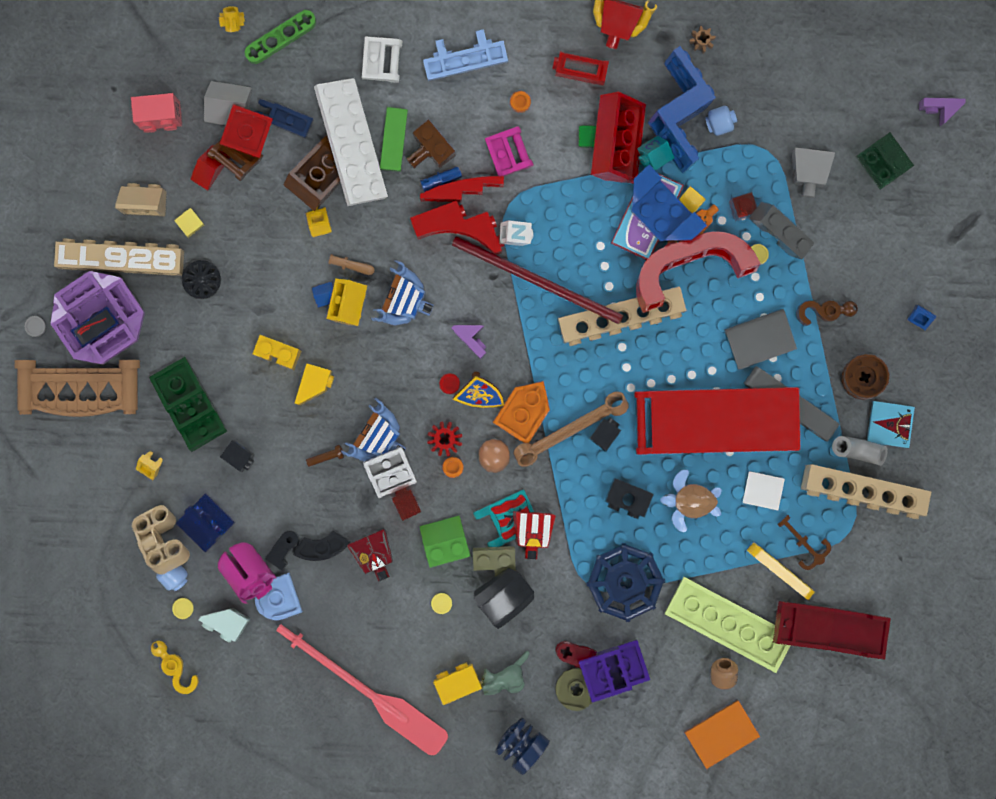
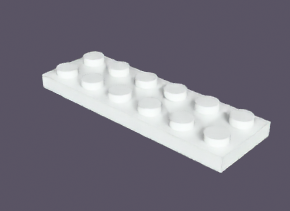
(350, 141)

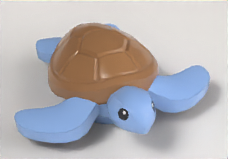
(690, 501)

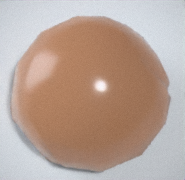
(494, 455)

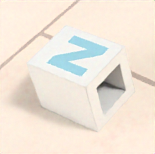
(516, 233)

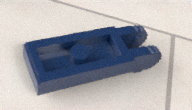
(287, 119)

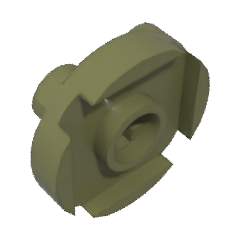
(566, 696)

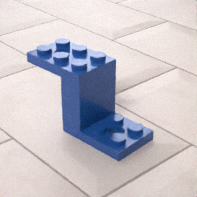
(695, 100)

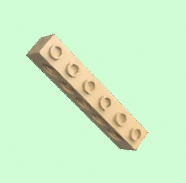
(568, 324)
(917, 498)

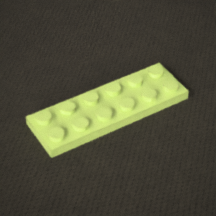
(726, 624)

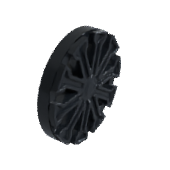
(201, 279)

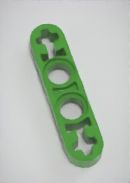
(278, 33)

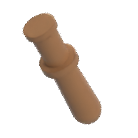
(356, 266)

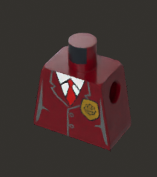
(373, 554)

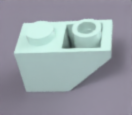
(227, 622)

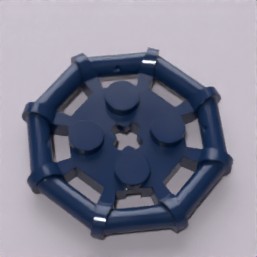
(630, 571)

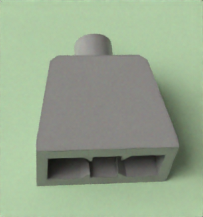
(811, 169)

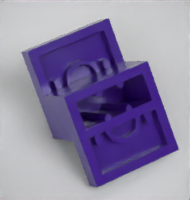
(614, 670)

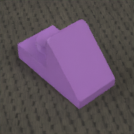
(946, 106)
(466, 334)

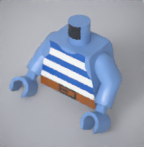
(404, 298)
(377, 436)

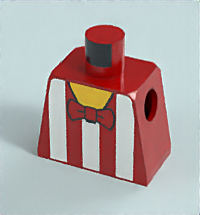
(533, 531)

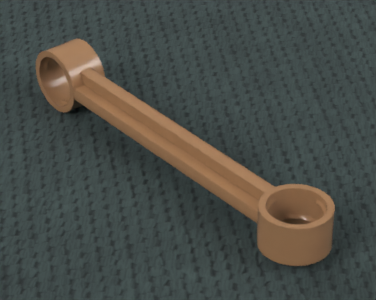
(570, 429)

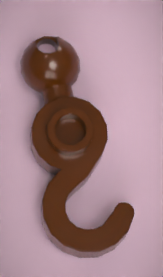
(826, 311)

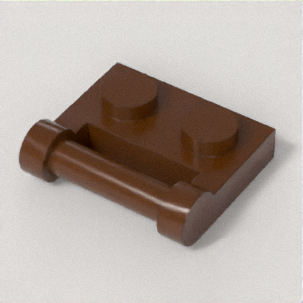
(247, 161)

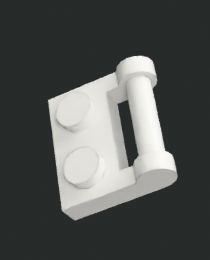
(374, 59)

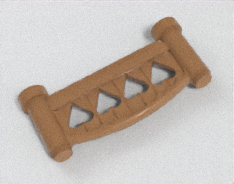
(32, 380)

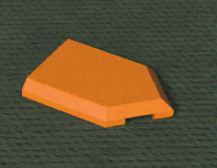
(524, 411)

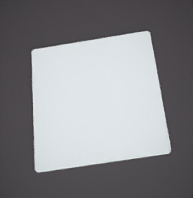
(763, 490)

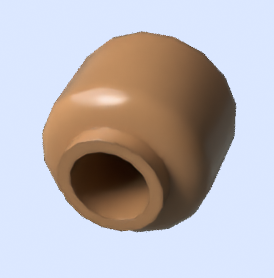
(724, 673)

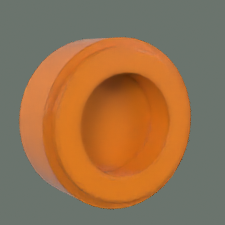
(520, 101)
(452, 467)

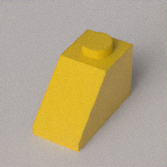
(313, 383)

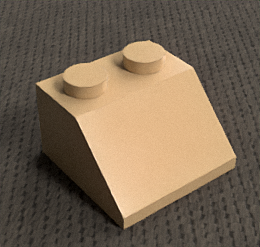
(141, 200)

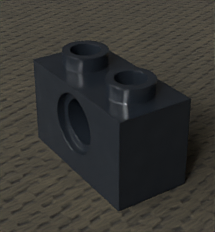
(641, 498)

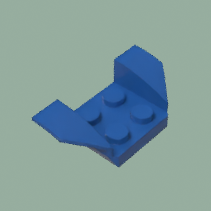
(661, 210)

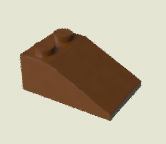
(314, 176)

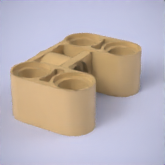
(151, 541)

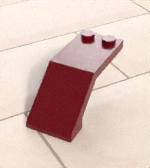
(831, 629)

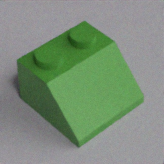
(444, 541)

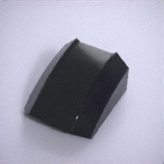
(504, 597)

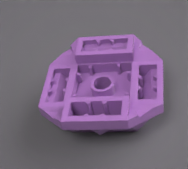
(86, 298)

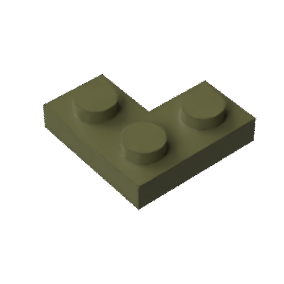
(494, 558)

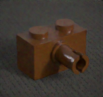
(431, 145)

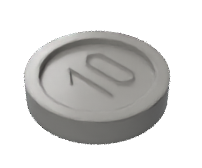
(35, 326)

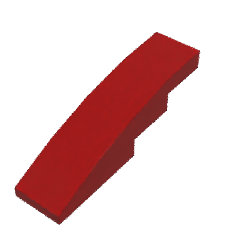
(454, 190)

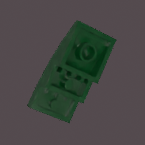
(188, 404)

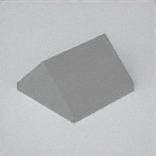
(220, 99)

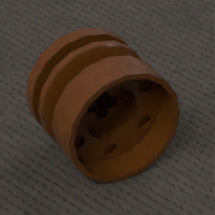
(867, 365)

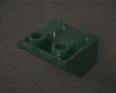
(885, 161)

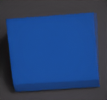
(322, 294)
(921, 317)

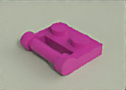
(502, 154)

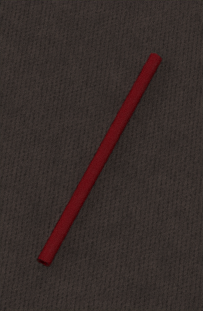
(537, 280)

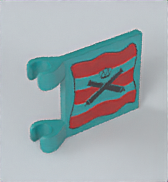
(502, 516)

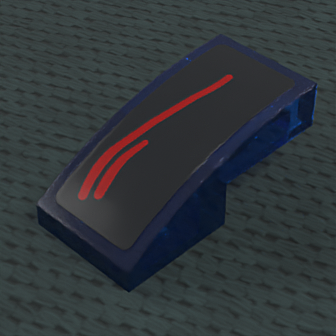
(94, 327)

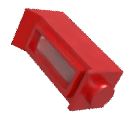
(580, 68)

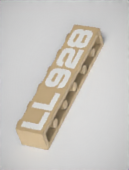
(119, 258)

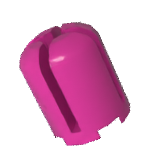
(248, 577)

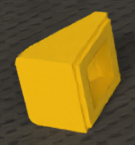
(692, 199)
(318, 222)

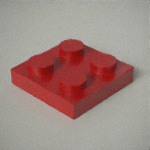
(246, 131)

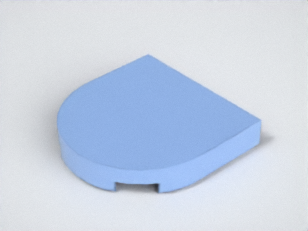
(280, 600)

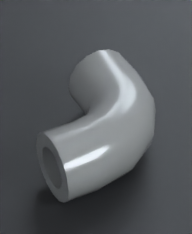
(860, 450)

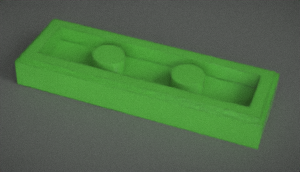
(394, 139)

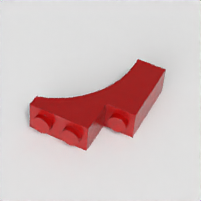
(450, 220)

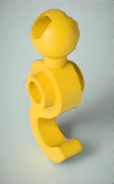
(173, 666)

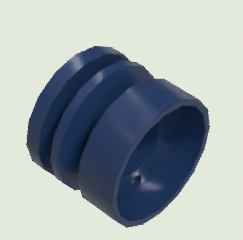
(522, 746)

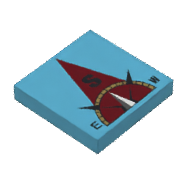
(890, 424)

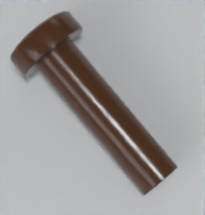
(326, 456)

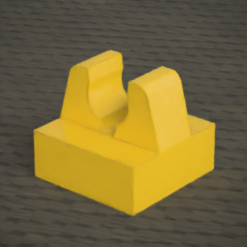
(147, 466)

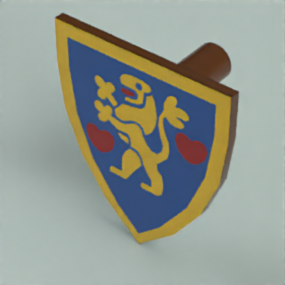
(479, 393)

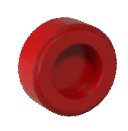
(449, 383)

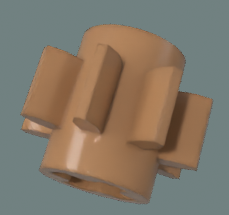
(706, 36)

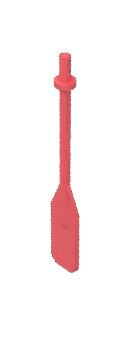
(393, 710)

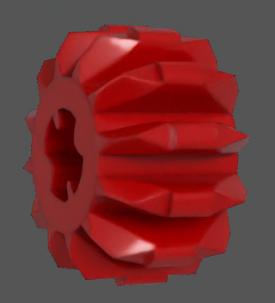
(437, 439)

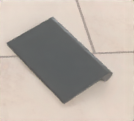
(760, 339)

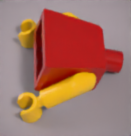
(621, 19)

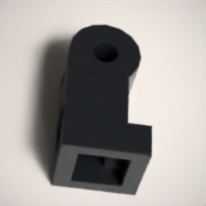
(282, 547)

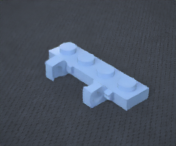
(481, 56)

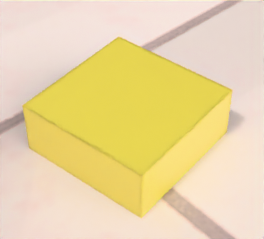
(189, 222)

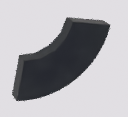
(321, 549)

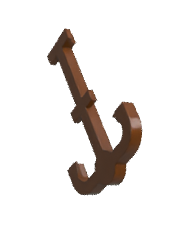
(818, 559)

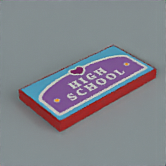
(633, 235)

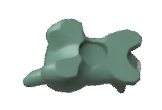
(509, 678)

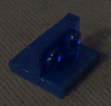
(205, 522)

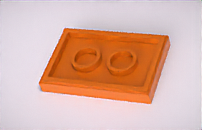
(722, 734)

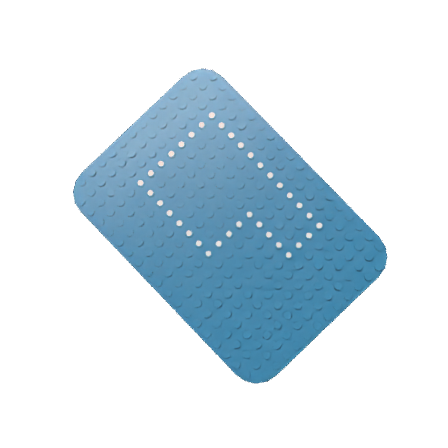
(574, 249)

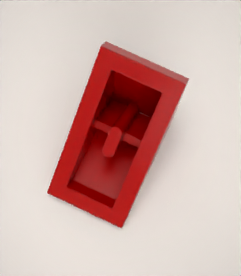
(207, 170)

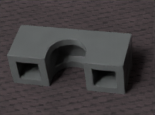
(789, 236)

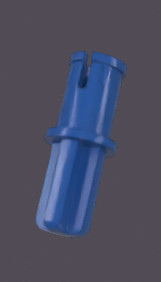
(441, 179)

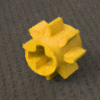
(231, 19)

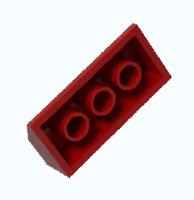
(618, 137)

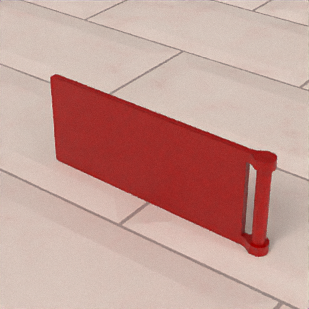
(720, 420)

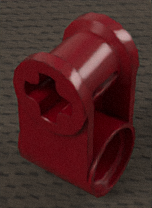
(577, 653)

